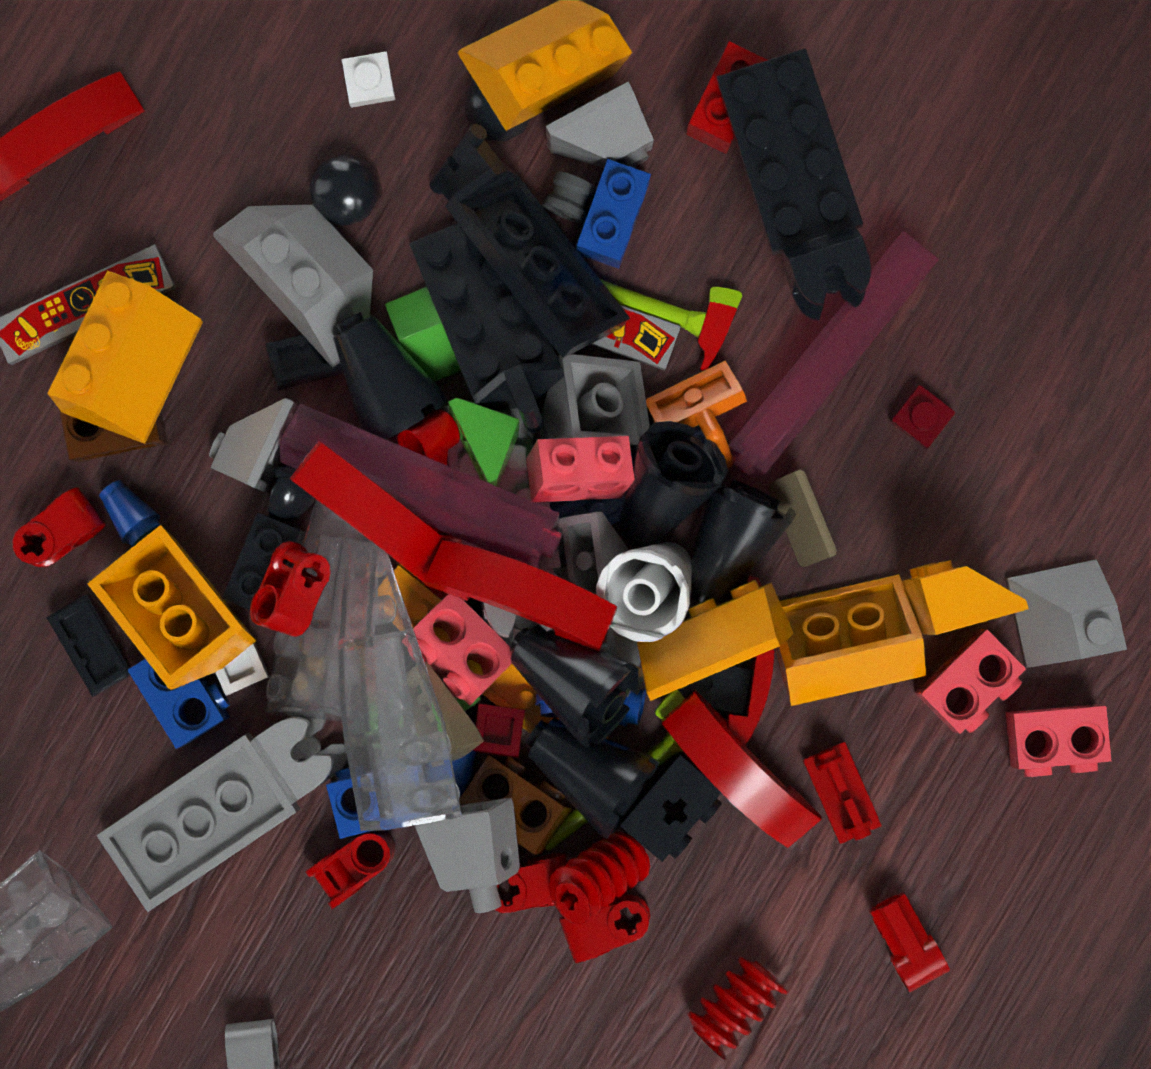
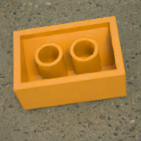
(545, 59)
(124, 358)
(956, 597)
(171, 610)
(715, 639)
(850, 641)

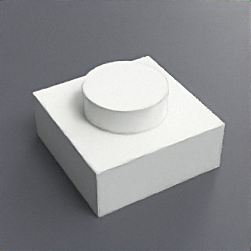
(368, 79)
(243, 671)

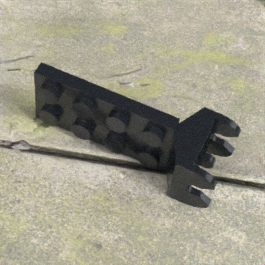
(798, 179)

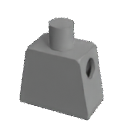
(474, 850)

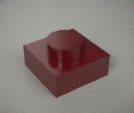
(922, 417)
(500, 730)

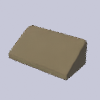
(808, 531)

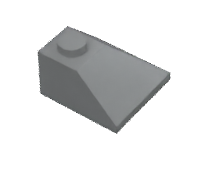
(603, 130)
(597, 400)
(253, 445)
(1067, 616)

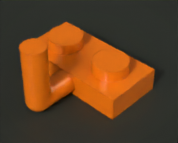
(699, 402)

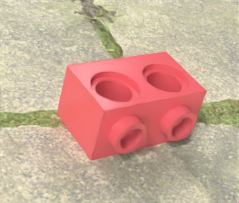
(580, 468)
(469, 640)
(963, 672)
(1058, 727)

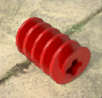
(598, 876)
(736, 1005)

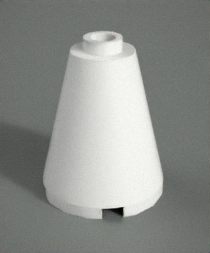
(648, 590)

